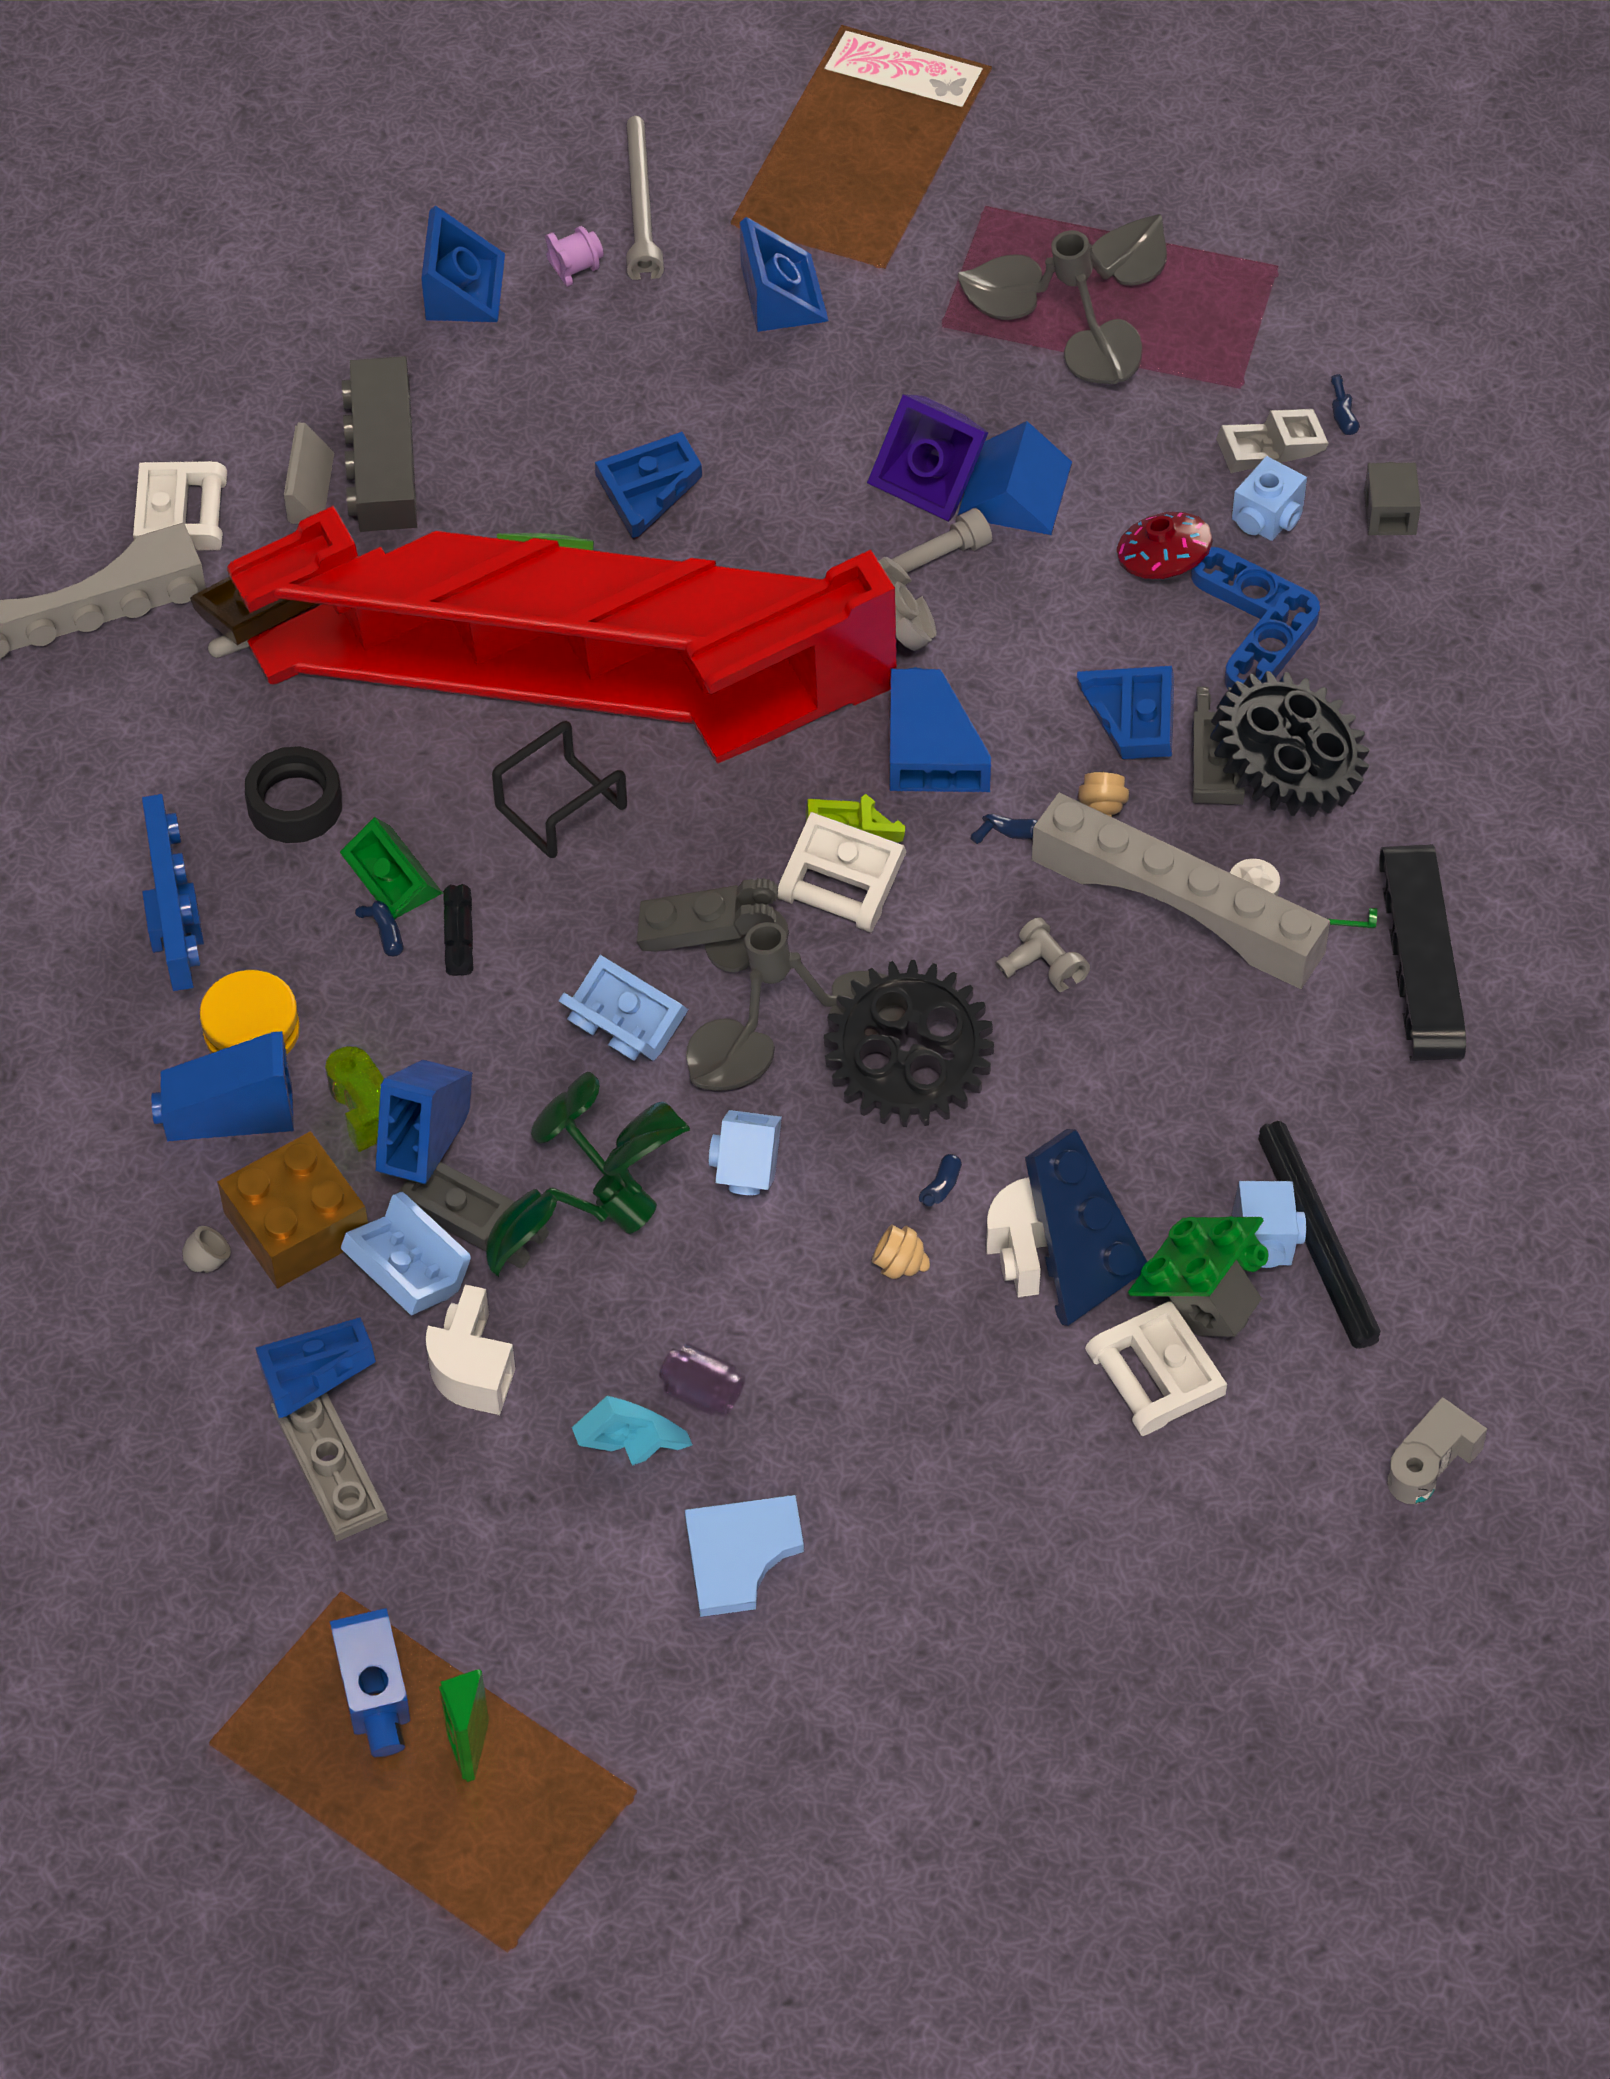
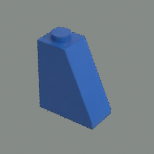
(933, 737)
(228, 1092)
(420, 1118)

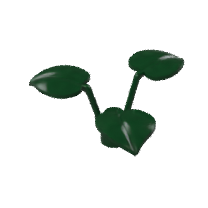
(616, 1191)

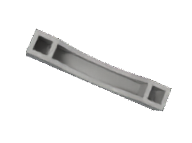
(148, 574)
(1253, 921)

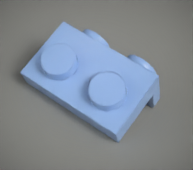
(626, 1008)
(409, 1255)

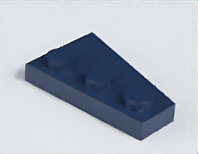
(1083, 1227)

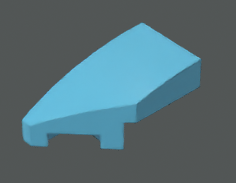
(625, 1424)

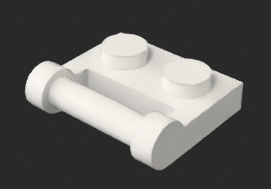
(164, 498)
(848, 857)
(1171, 1358)

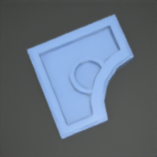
(737, 1546)

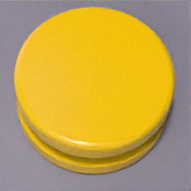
(247, 1007)

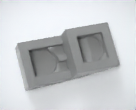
(1283, 437)

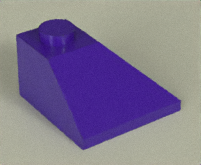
(928, 455)

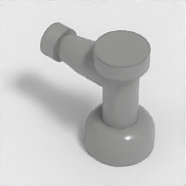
(1040, 943)

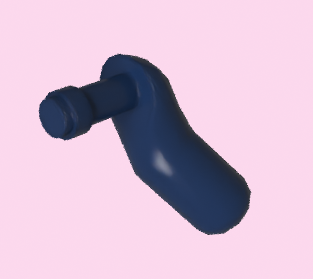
(1342, 408)
(1009, 827)
(387, 926)
(944, 1181)

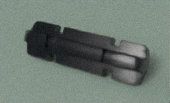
(458, 930)

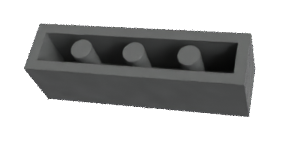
(382, 444)

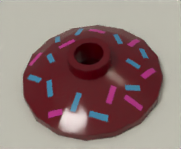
(1164, 545)

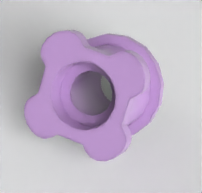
(573, 253)

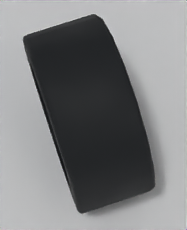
(293, 825)

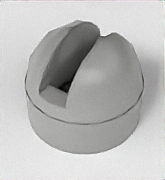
(205, 1250)

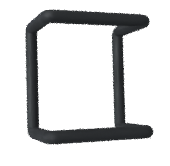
(599, 786)

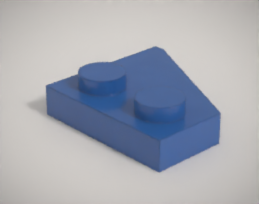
(648, 479)
(1133, 708)
(313, 1363)

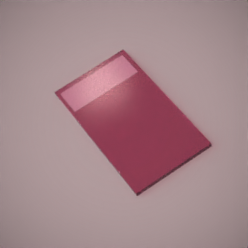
(1191, 318)

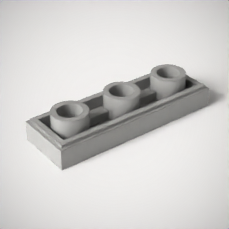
(338, 1484)

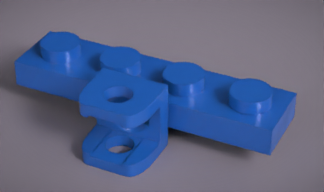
(171, 907)

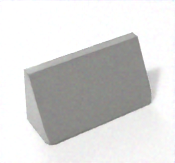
(307, 474)

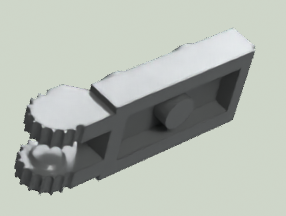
(1209, 780)
(705, 915)
(465, 1208)

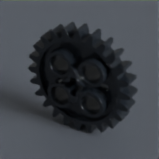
(1289, 743)
(924, 1002)

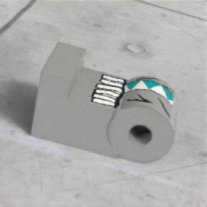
(1430, 1450)

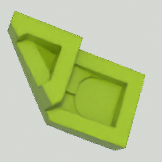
(858, 815)

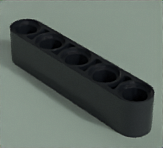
(1424, 951)

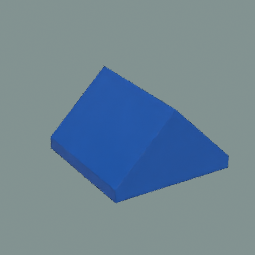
(460, 272)
(779, 280)
(1018, 480)

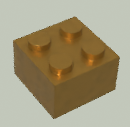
(292, 1208)

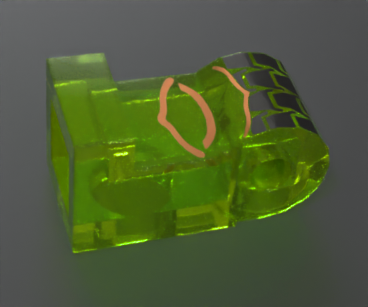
(357, 1084)

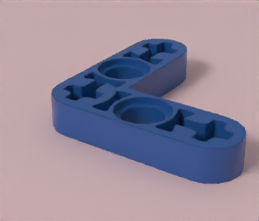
(1271, 610)

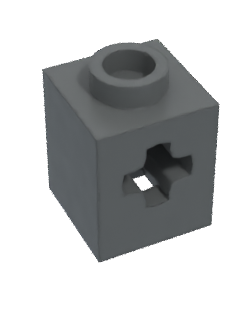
(1392, 498)
(1223, 1311)

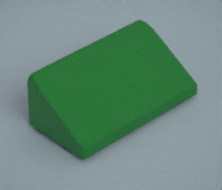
(389, 868)
(465, 1719)

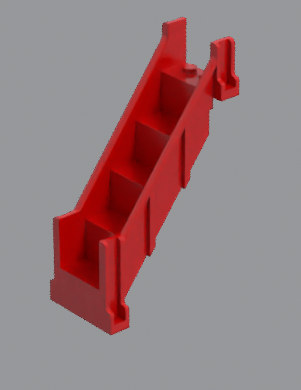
(578, 628)

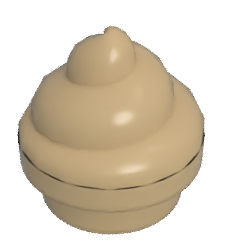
(1104, 792)
(900, 1253)

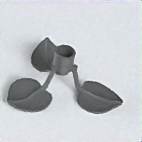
(1131, 253)
(725, 1052)

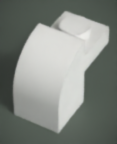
(1016, 1235)
(465, 1365)

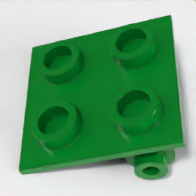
(1200, 1255)

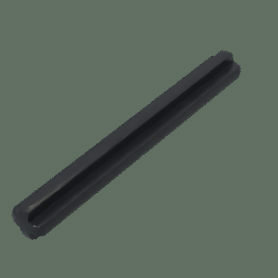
(1321, 1237)

